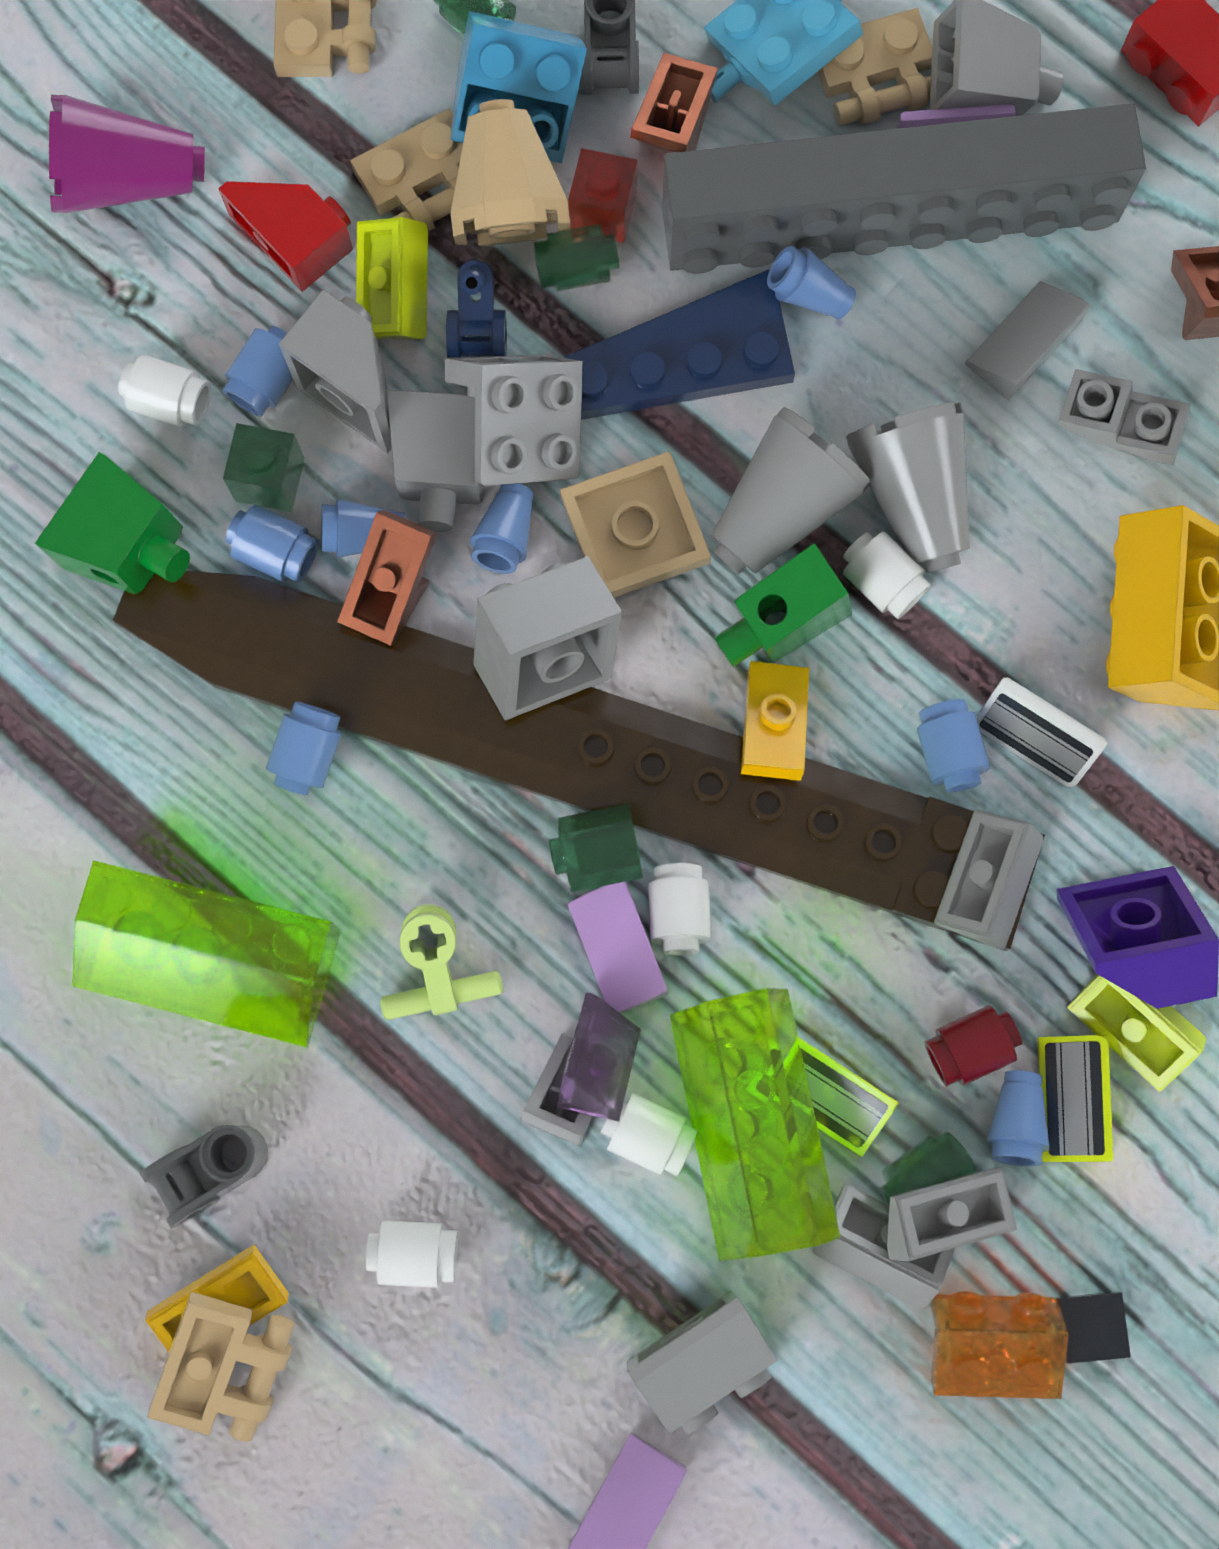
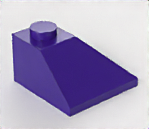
(1146, 936)

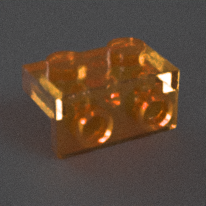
(998, 1346)

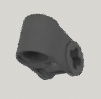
(610, 46)
(195, 1174)

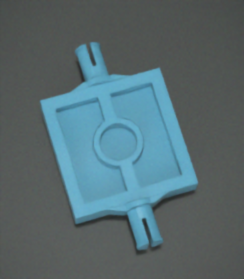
(778, 43)

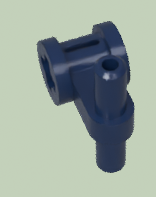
(476, 316)

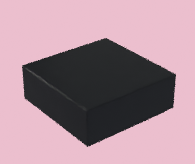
(1095, 1327)

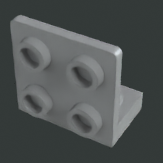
(523, 416)

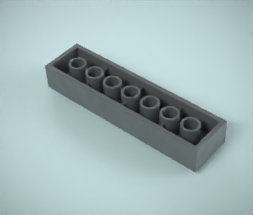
(901, 187)

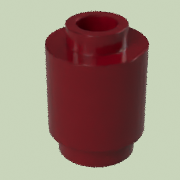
(973, 1046)

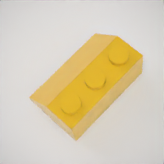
(1166, 609)

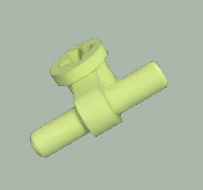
(440, 992)

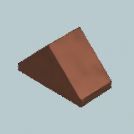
(675, 104)

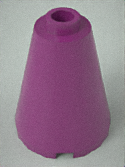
(115, 157)

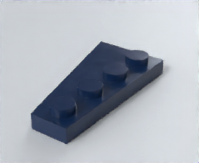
(691, 353)

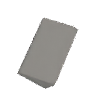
(1027, 338)
(990, 878)
(949, 1215)
(865, 1253)

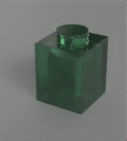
(264, 467)
(597, 848)

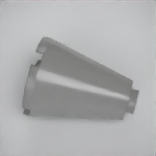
(920, 480)
(785, 494)

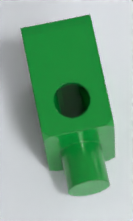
(114, 531)
(801, 589)

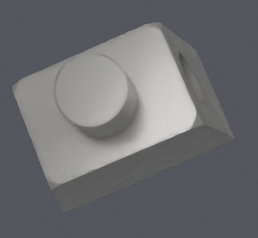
(988, 60)
(434, 453)

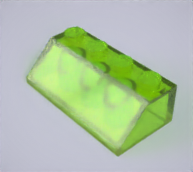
(202, 953)
(754, 1125)

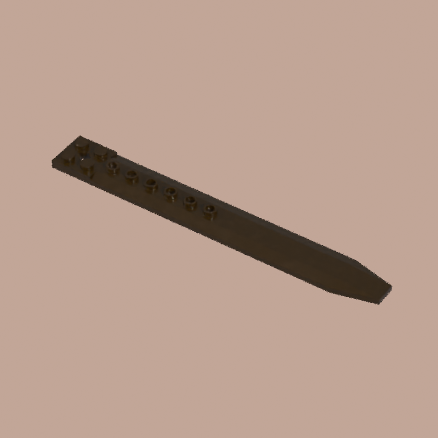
(578, 751)

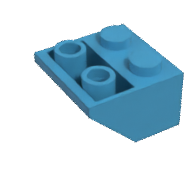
(520, 64)

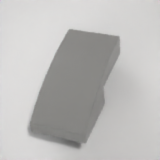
(1125, 420)

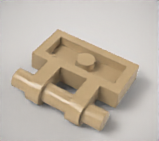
(308, 41)
(886, 51)
(410, 166)
(201, 1363)

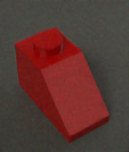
(291, 226)

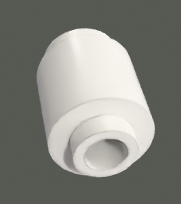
(164, 391)
(885, 573)
(679, 908)
(650, 1136)
(413, 1254)

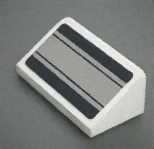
(1039, 733)

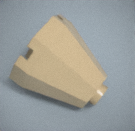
(505, 180)

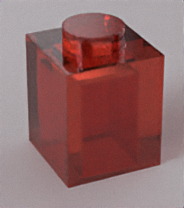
(603, 192)

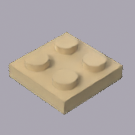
(636, 524)

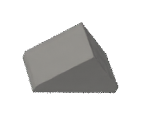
(542, 1107)

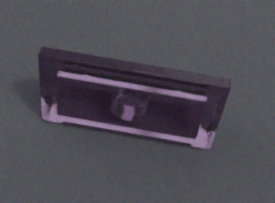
(599, 1061)

